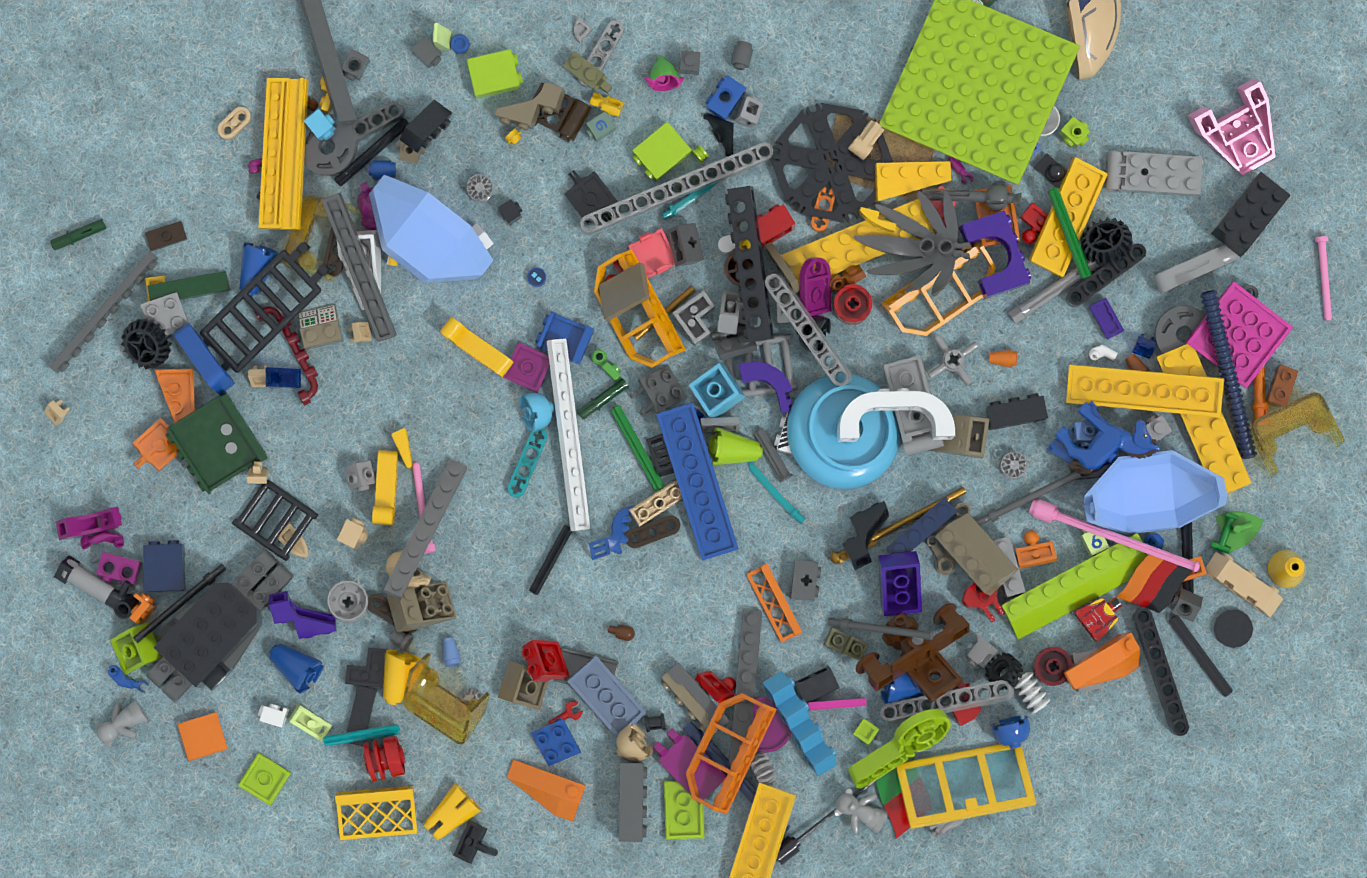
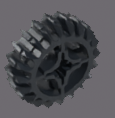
(1106, 241)
(151, 341)

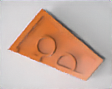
(178, 391)

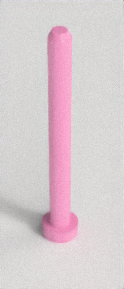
(1324, 276)

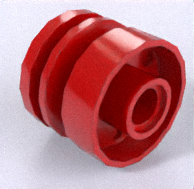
(389, 757)

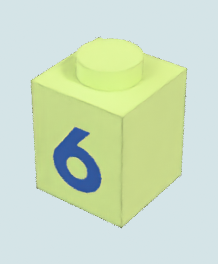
(1093, 543)

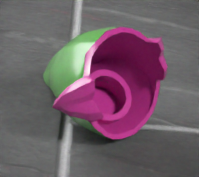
(659, 73)

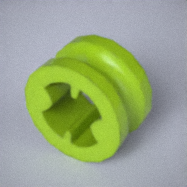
(700, 153)

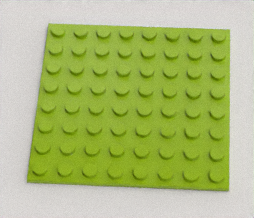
(979, 87)

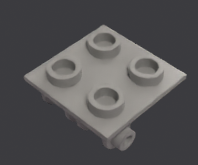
(167, 312)

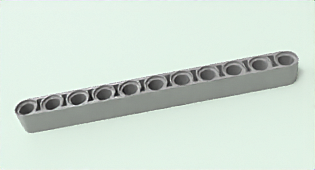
(683, 182)

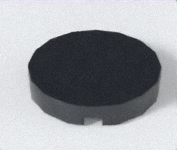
(1233, 628)

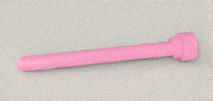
(421, 499)

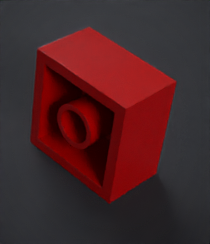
(775, 224)

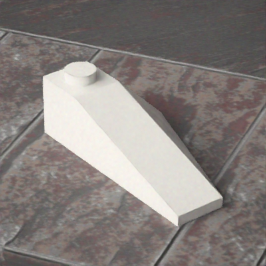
(372, 248)

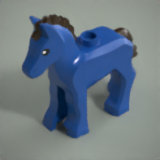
(1104, 445)

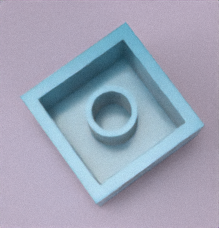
(717, 390)

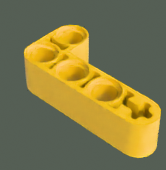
(476, 347)
(385, 488)

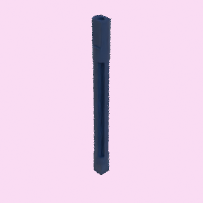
(716, 755)

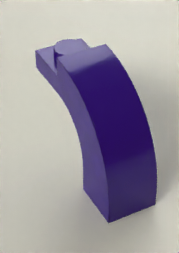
(769, 374)

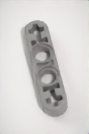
(604, 55)

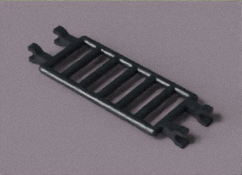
(244, 294)

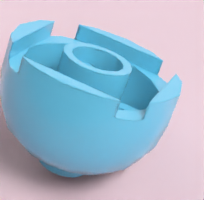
(537, 411)

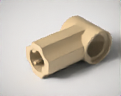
(864, 142)

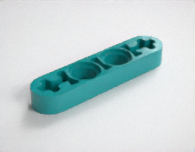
(530, 463)

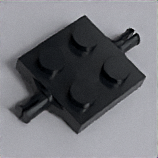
(589, 195)

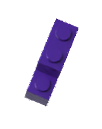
(306, 621)

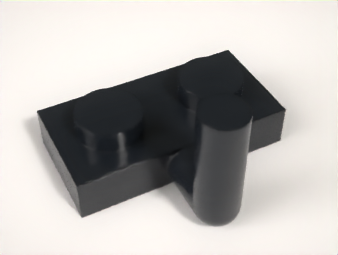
(471, 843)

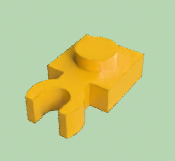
(610, 105)

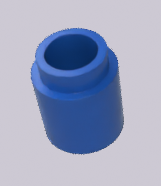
(382, 167)

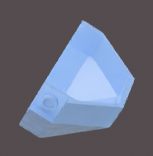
(426, 234)
(1153, 494)

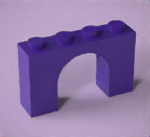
(998, 228)

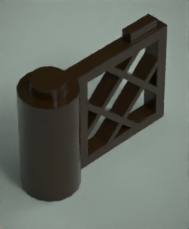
(570, 120)

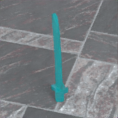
(686, 201)
(794, 513)

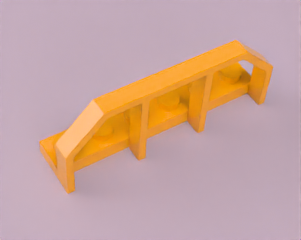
(899, 298)
(654, 311)

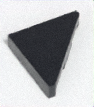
(723, 131)

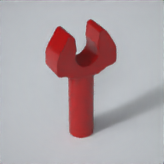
(567, 714)

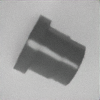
(402, 639)

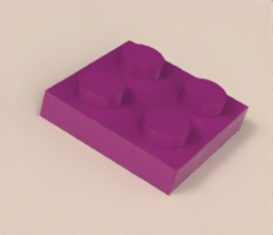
(528, 367)

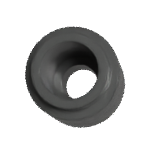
(742, 55)

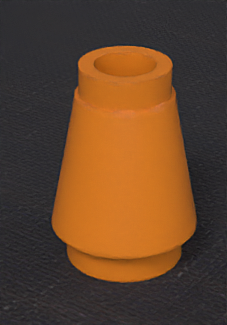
(1004, 358)

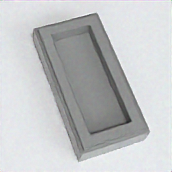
(727, 423)

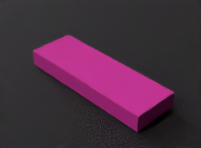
(837, 704)

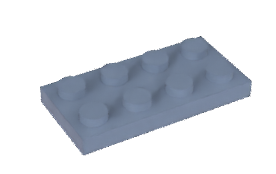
(606, 695)

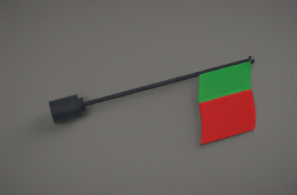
(891, 798)

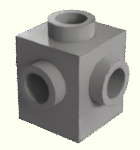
(360, 476)

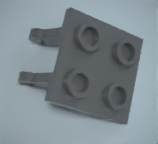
(661, 389)

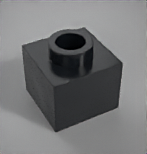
(510, 211)

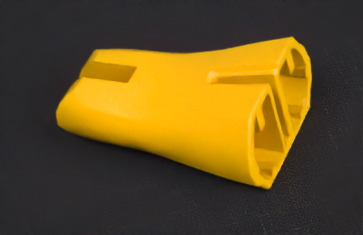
(452, 812)

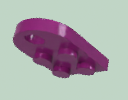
(815, 286)

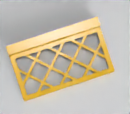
(372, 796)

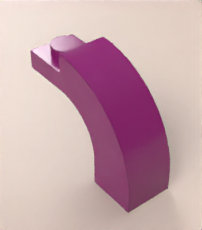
(89, 524)

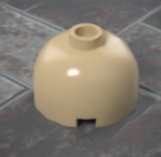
(632, 745)

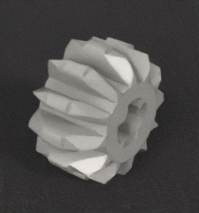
(763, 769)

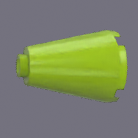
(732, 448)

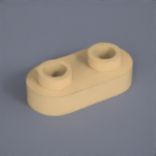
(234, 123)

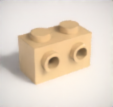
(353, 533)

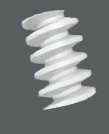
(1032, 692)

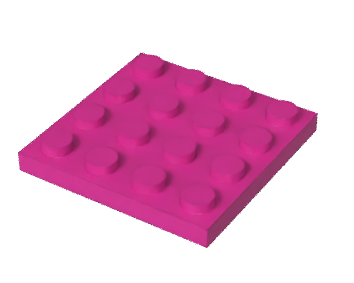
(1251, 329)

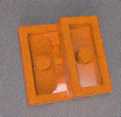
(202, 736)

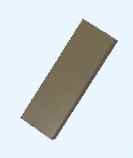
(782, 267)

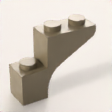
(526, 113)

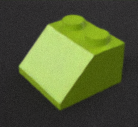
(132, 654)

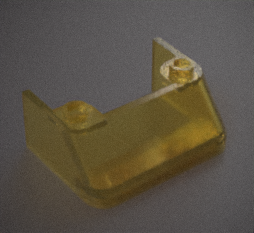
(311, 208)
(1307, 409)
(439, 706)

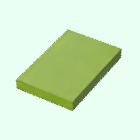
(682, 814)

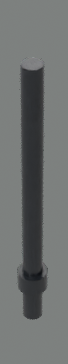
(208, 579)

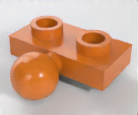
(1035, 553)

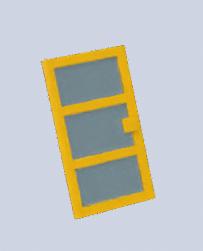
(965, 785)

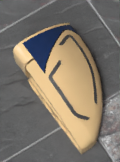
(1094, 28)

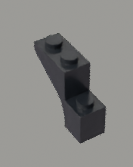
(866, 525)

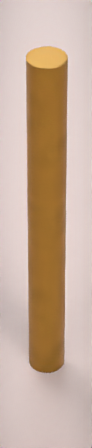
(671, 307)

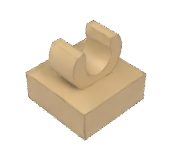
(361, 332)
(257, 377)
(55, 413)
(257, 474)

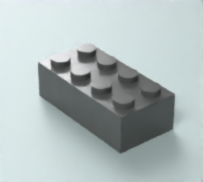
(631, 802)

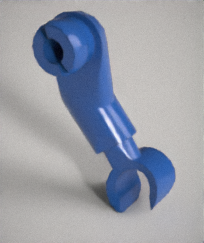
(121, 679)

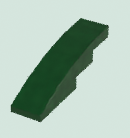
(192, 286)

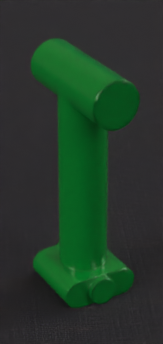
(1221, 545)

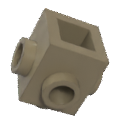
(408, 154)

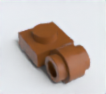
(849, 276)

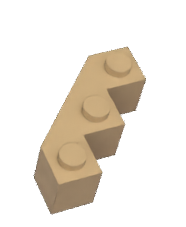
(1243, 584)

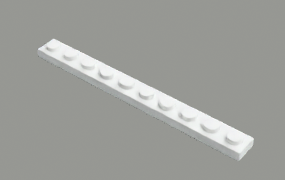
(568, 434)

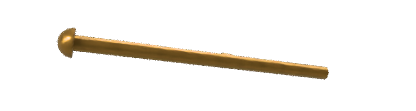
(838, 558)

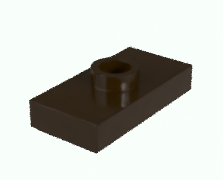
(166, 236)

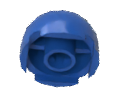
(1011, 731)

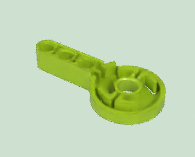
(912, 736)

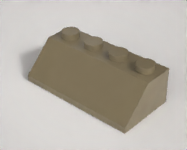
(977, 553)

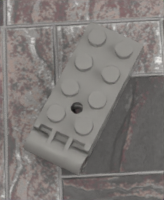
(1164, 175)
(915, 433)

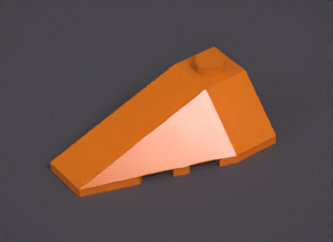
(1109, 662)
(552, 791)

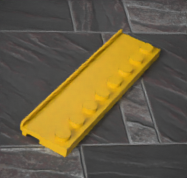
(283, 154)

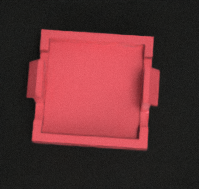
(653, 252)

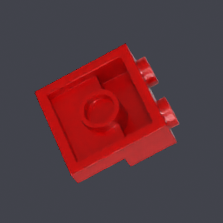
(545, 660)

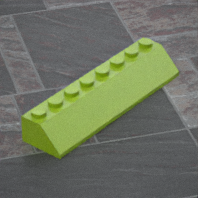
(1072, 588)

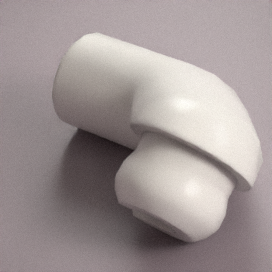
(1101, 351)

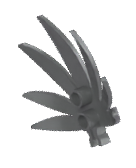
(936, 249)

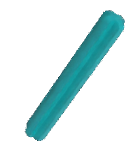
(361, 735)

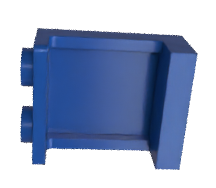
(559, 327)

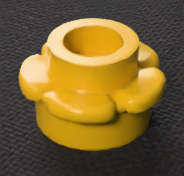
(513, 137)

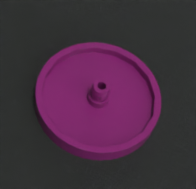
(777, 732)

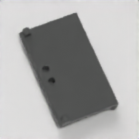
(576, 659)

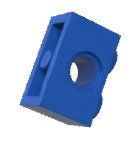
(730, 87)

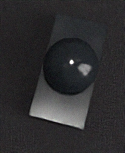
(1051, 170)

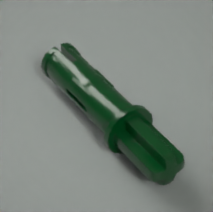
(76, 235)
(602, 399)

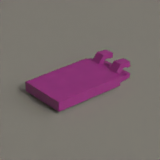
(677, 760)

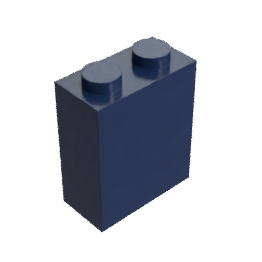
(164, 566)

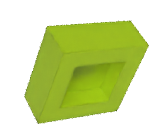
(866, 731)

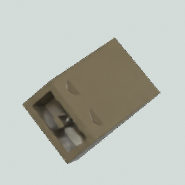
(969, 437)
(422, 607)

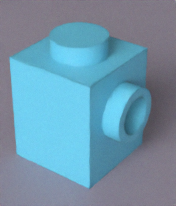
(321, 124)

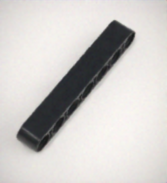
(1167, 679)

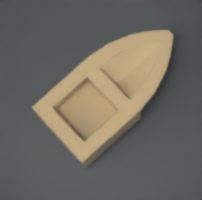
(300, 548)

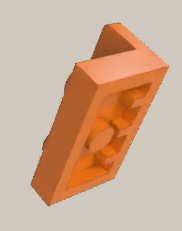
(142, 612)

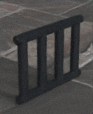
(269, 543)

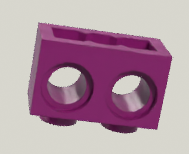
(120, 565)

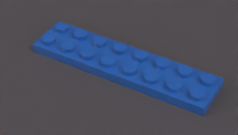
(697, 481)

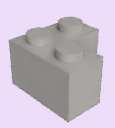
(730, 312)
(690, 317)

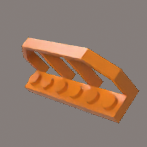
(743, 759)

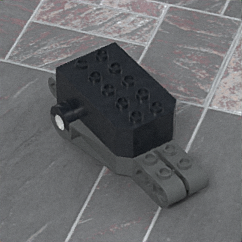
(216, 629)

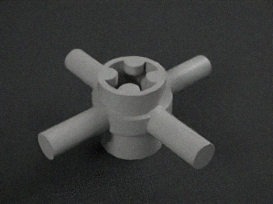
(960, 355)

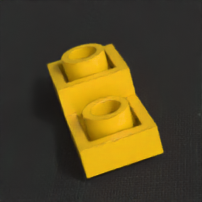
(325, 101)

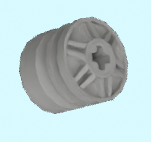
(340, 593)

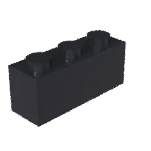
(426, 126)
(1016, 411)

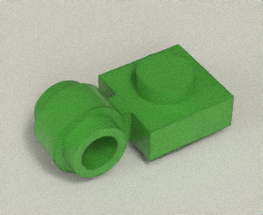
(612, 370)

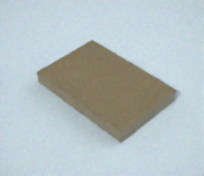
(624, 291)

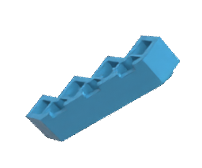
(804, 731)

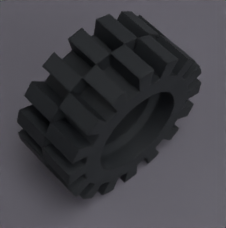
(1000, 663)

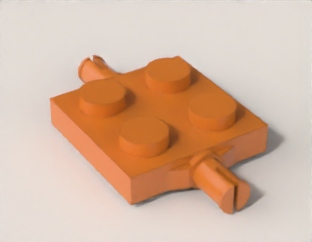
(155, 447)

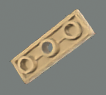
(648, 509)

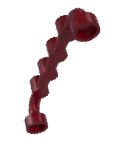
(301, 356)

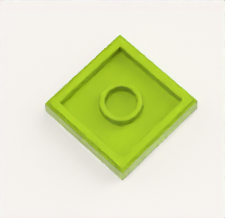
(264, 779)

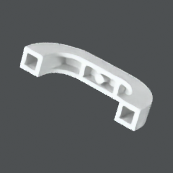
(902, 399)

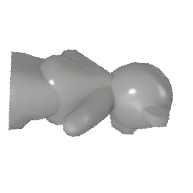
(121, 723)
(859, 810)

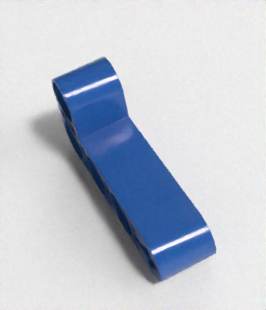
(203, 359)

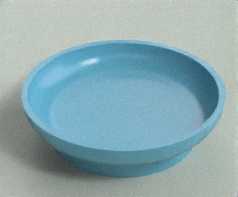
(814, 435)

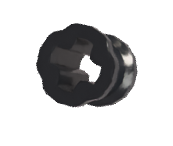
(655, 722)

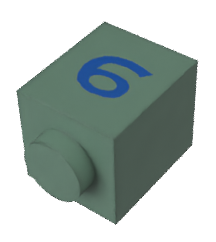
(600, 127)

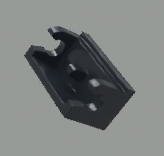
(816, 684)

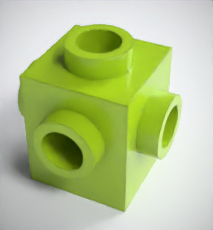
(1080, 128)

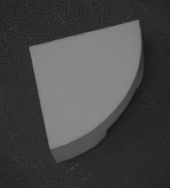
(581, 29)

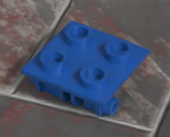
(556, 742)

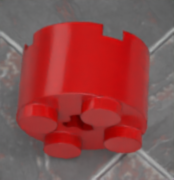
(860, 297)

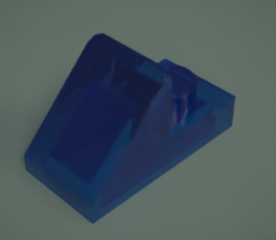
(283, 378)

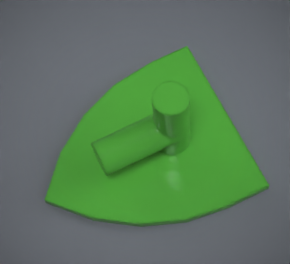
(1242, 530)

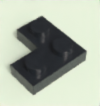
(372, 674)

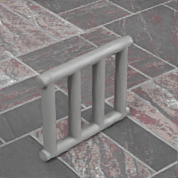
(752, 390)

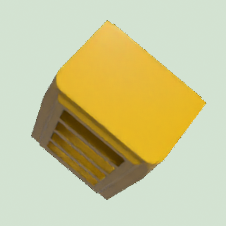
(402, 442)

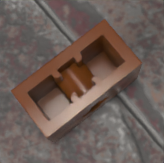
(1281, 386)

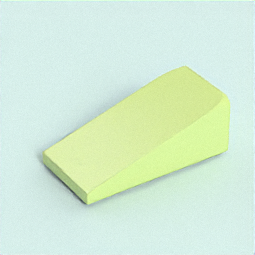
(441, 37)
(309, 722)

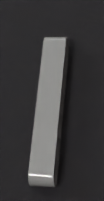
(799, 325)
(956, 701)

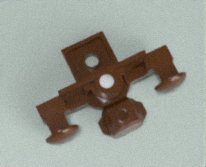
(919, 656)

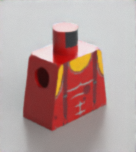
(1098, 617)

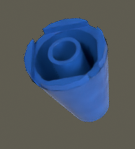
(253, 261)
(296, 666)
(900, 690)

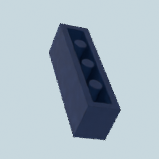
(923, 527)

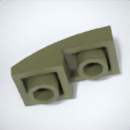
(845, 644)

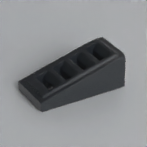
(665, 470)

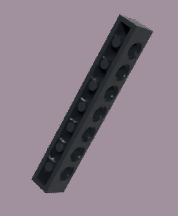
(757, 272)

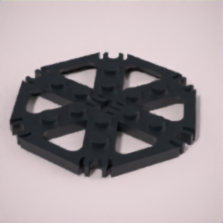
(815, 160)

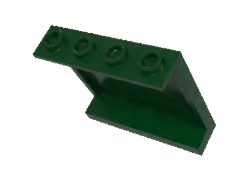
(203, 444)

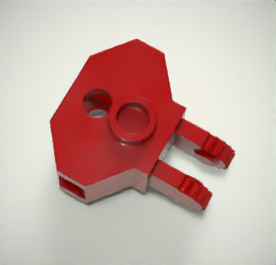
(980, 600)

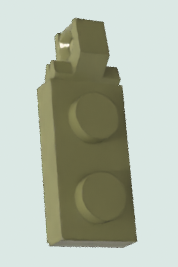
(587, 73)

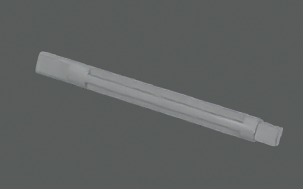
(1048, 293)

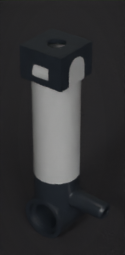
(116, 599)

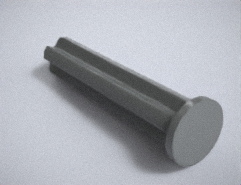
(772, 455)

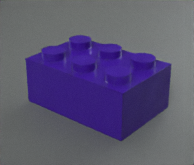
(900, 583)

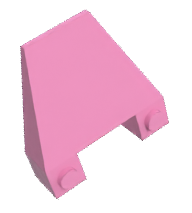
(1242, 135)

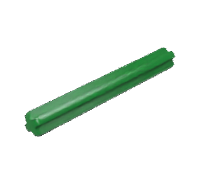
(1069, 232)
(637, 448)

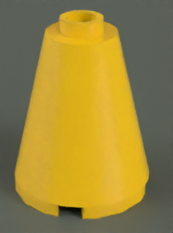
(1286, 568)
(396, 674)

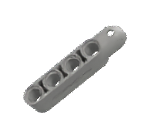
(1194, 268)

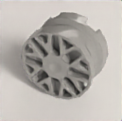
(480, 188)
(1013, 465)

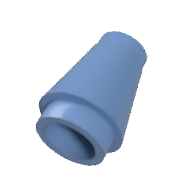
(450, 653)

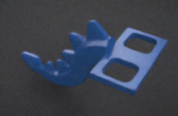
(613, 542)

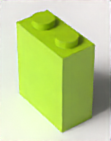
(494, 73)
(661, 152)

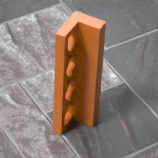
(791, 621)

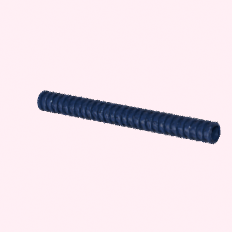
(1229, 374)

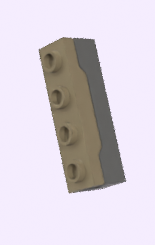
(691, 695)

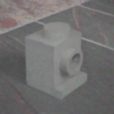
(746, 118)
(981, 653)

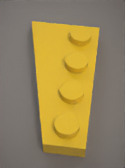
(905, 177)

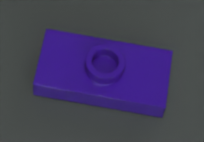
(1106, 318)

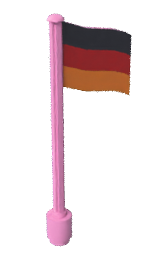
(1155, 577)

